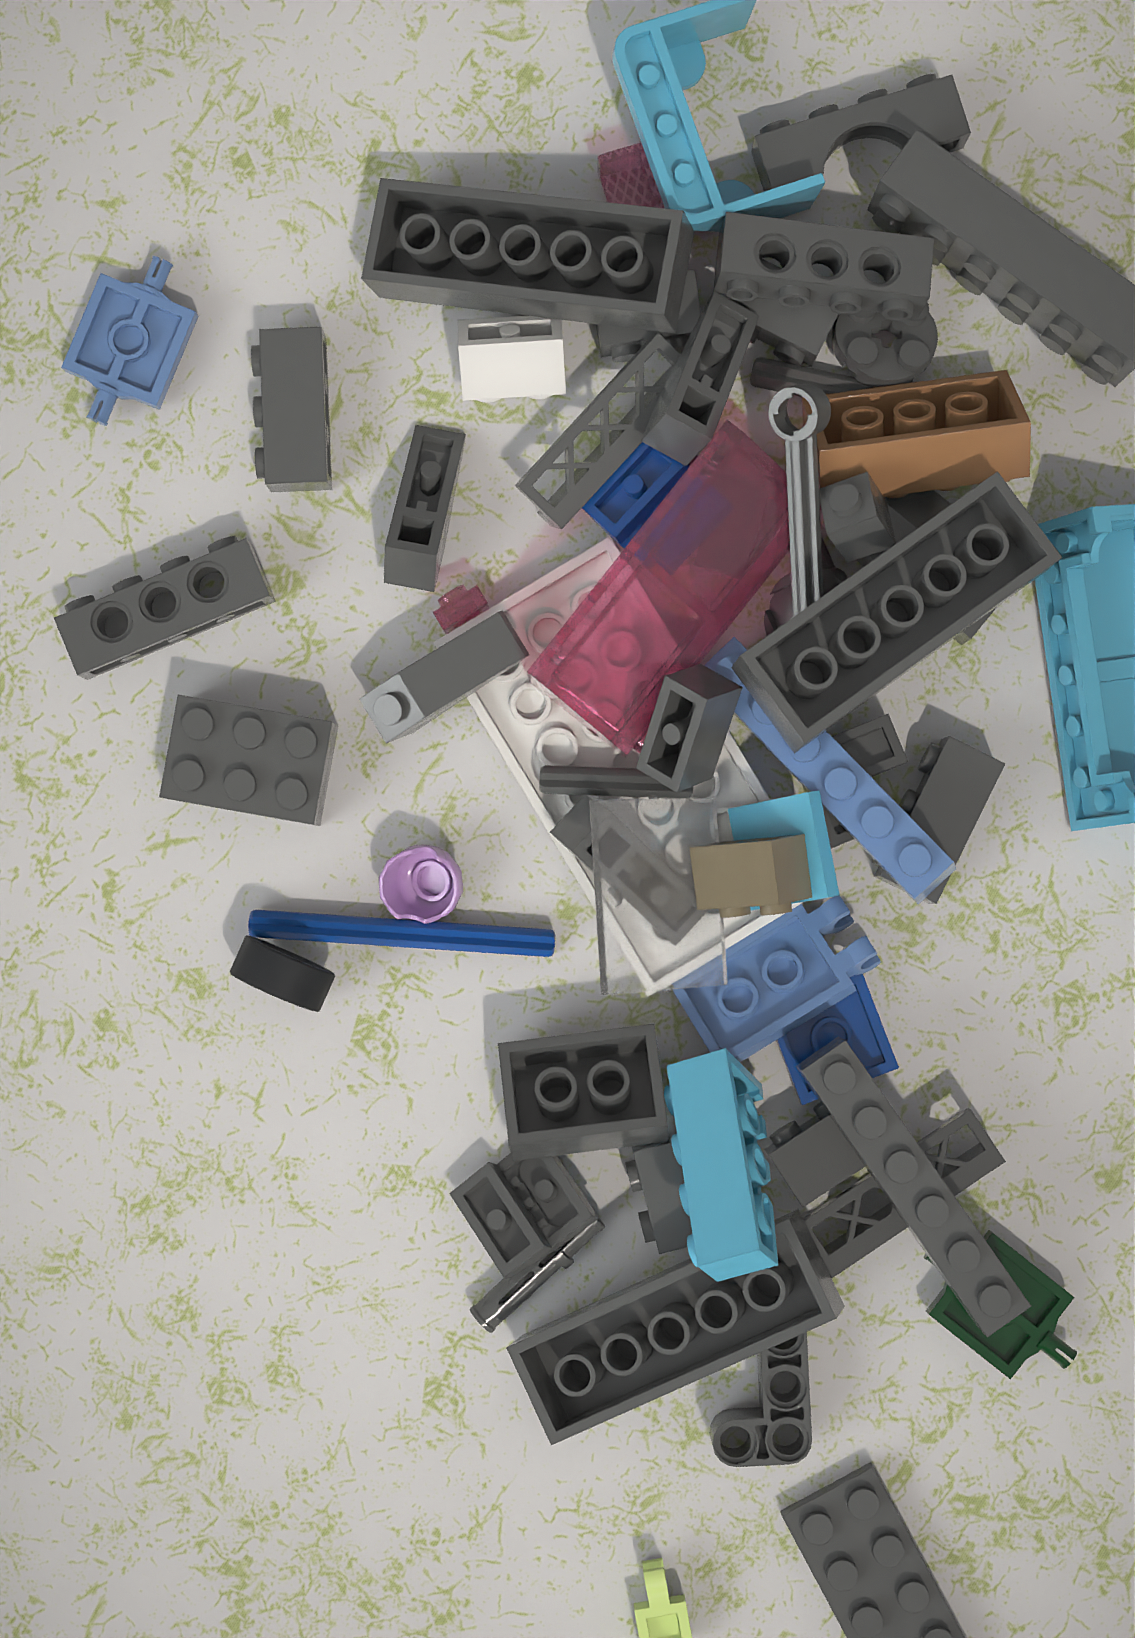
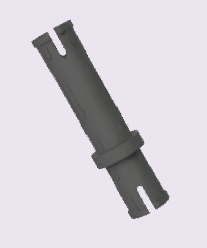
(493, 1310)

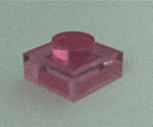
(459, 607)

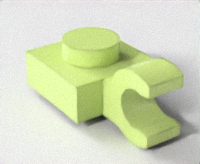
(661, 1614)

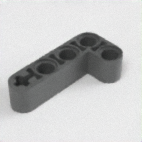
(773, 1412)

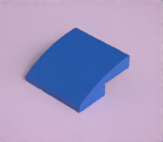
(634, 492)

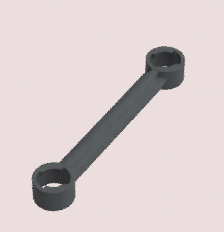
(803, 489)

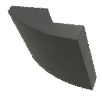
(523, 1210)

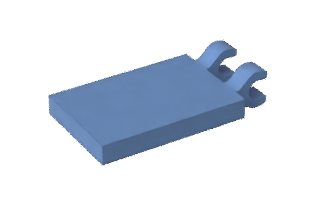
(778, 980)

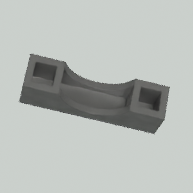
(800, 150)

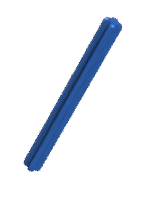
(401, 933)

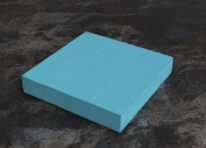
(787, 817)

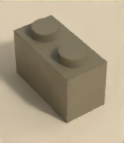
(751, 874)

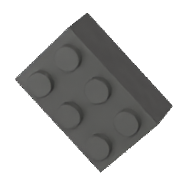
(248, 760)
(583, 1092)

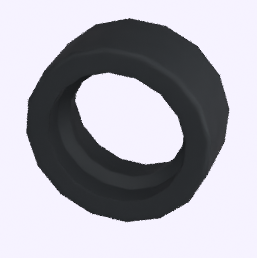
(282, 973)

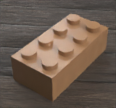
(926, 434)

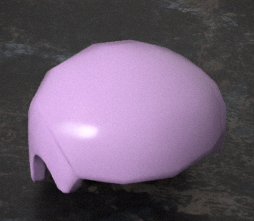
(421, 884)

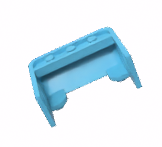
(654, 67)

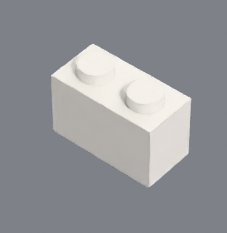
(511, 358)

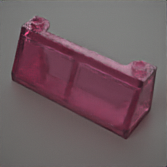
(670, 590)

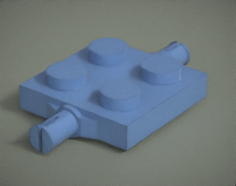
(130, 341)

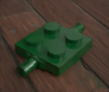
(1024, 1334)

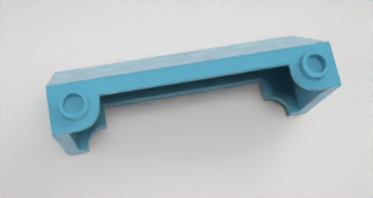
(1090, 660)

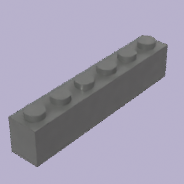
(913, 1186)

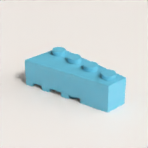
(722, 1164)

